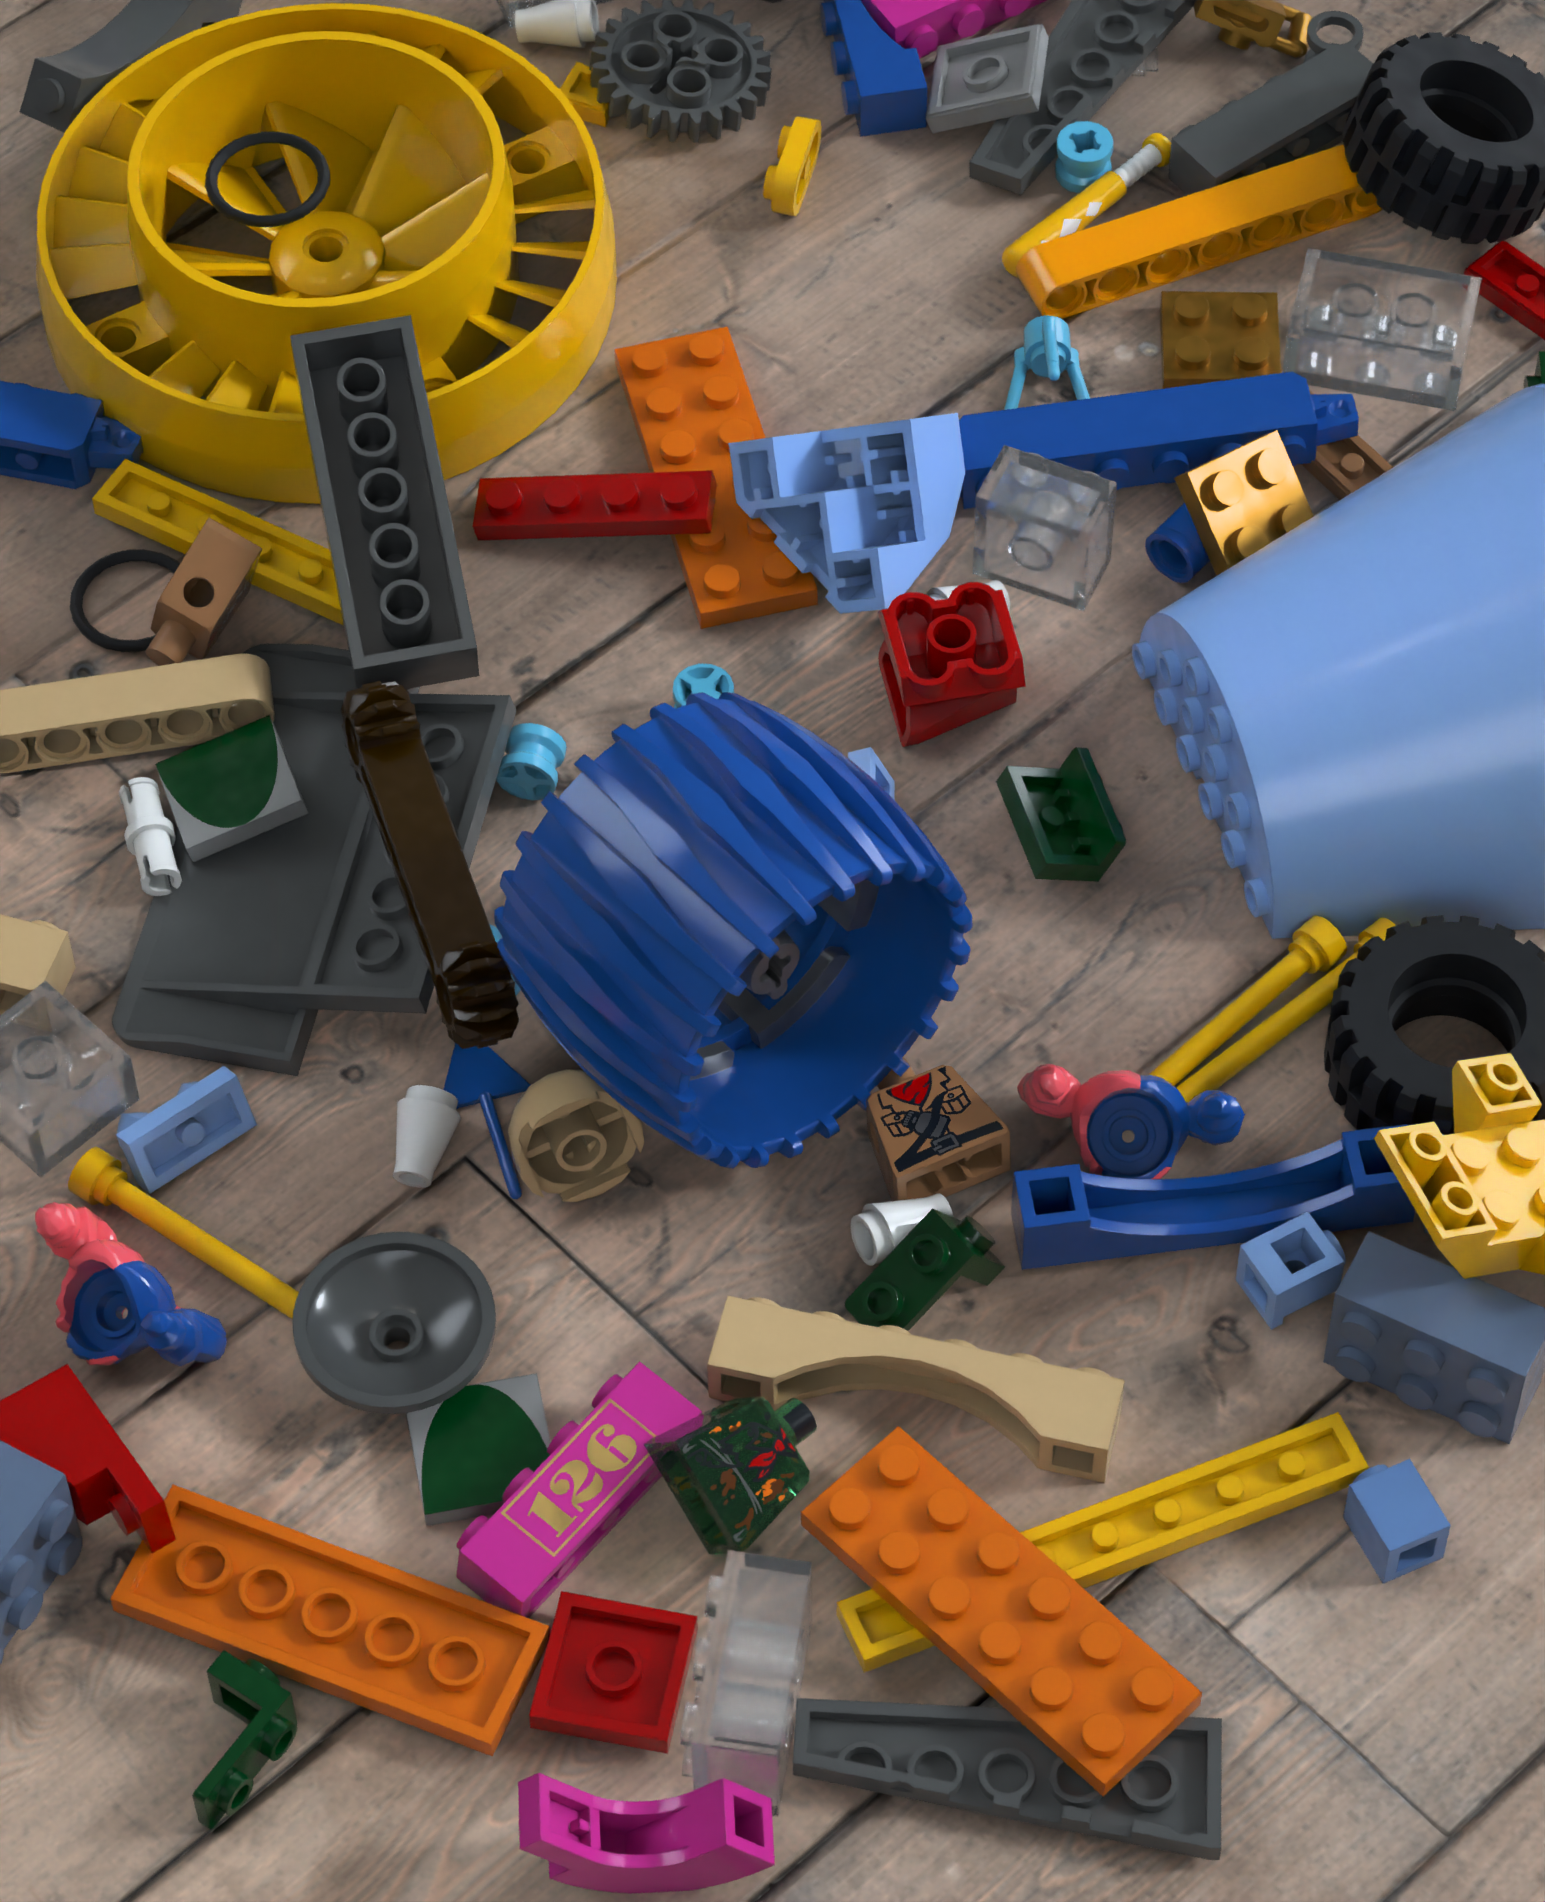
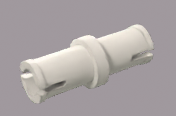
(150, 836)

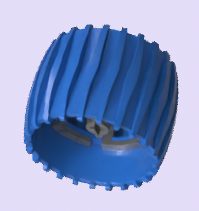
(732, 928)

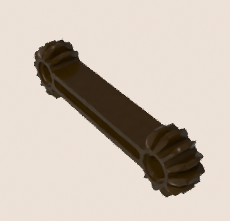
(429, 865)

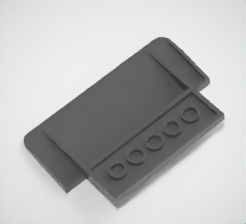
(309, 907)

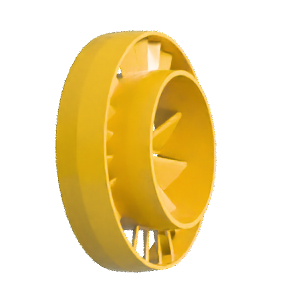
(408, 227)

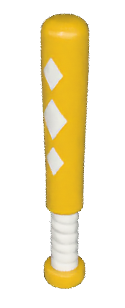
(1092, 201)

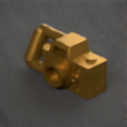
(1256, 21)

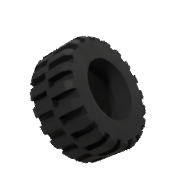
(1451, 138)
(1421, 974)

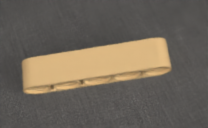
(131, 711)

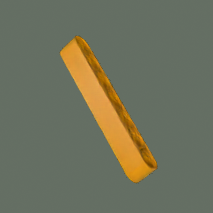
(1194, 234)

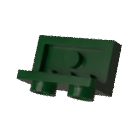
(1063, 818)

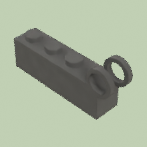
(1281, 119)

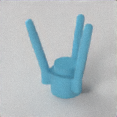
(1048, 354)

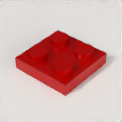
(614, 1672)

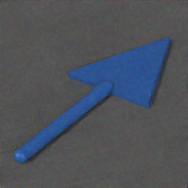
(480, 1078)

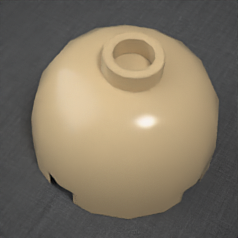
(572, 1137)

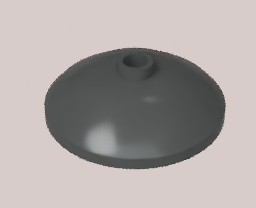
(390, 1292)

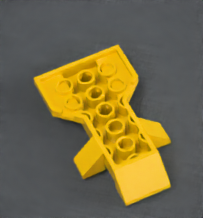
(1487, 1180)

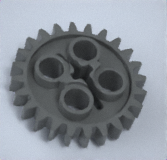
(680, 69)

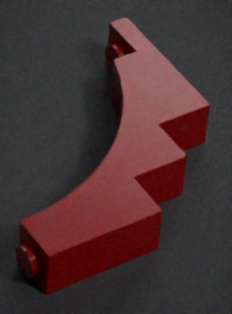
(68, 1432)

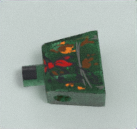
(735, 1468)

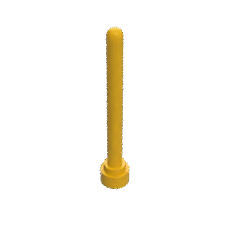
(1314, 948)
(1276, 1026)
(101, 1180)

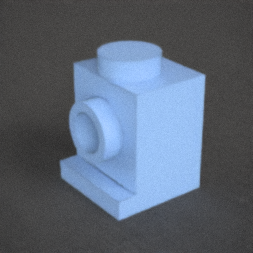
(1293, 1248)

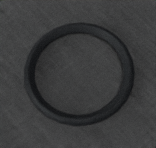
(267, 220)
(86, 578)

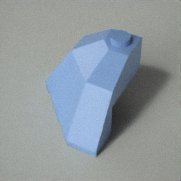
(856, 502)

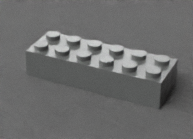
(385, 504)

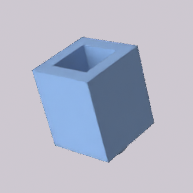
(1395, 1520)

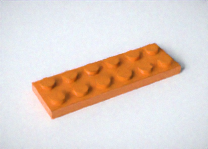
(686, 410)
(1001, 1610)
(334, 1620)

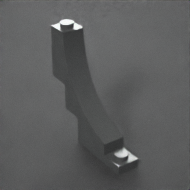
(70, 79)

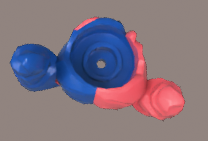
(1131, 1102)
(105, 1281)

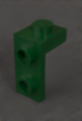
(923, 1270)
(257, 1699)

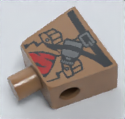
(202, 594)
(934, 1134)

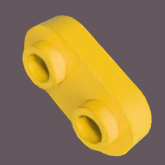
(798, 156)

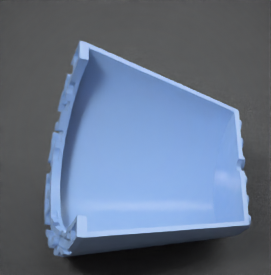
(1379, 692)

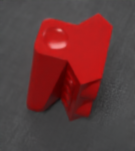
(948, 660)

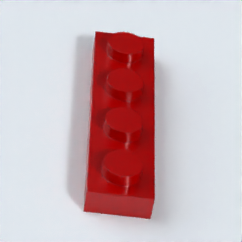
(595, 505)

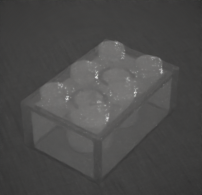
(1382, 328)
(749, 1674)

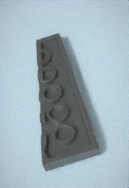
(1085, 64)
(999, 1768)

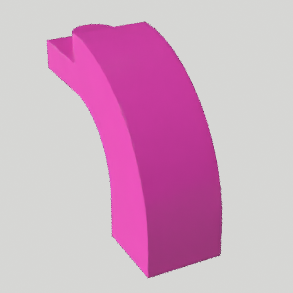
(646, 1845)

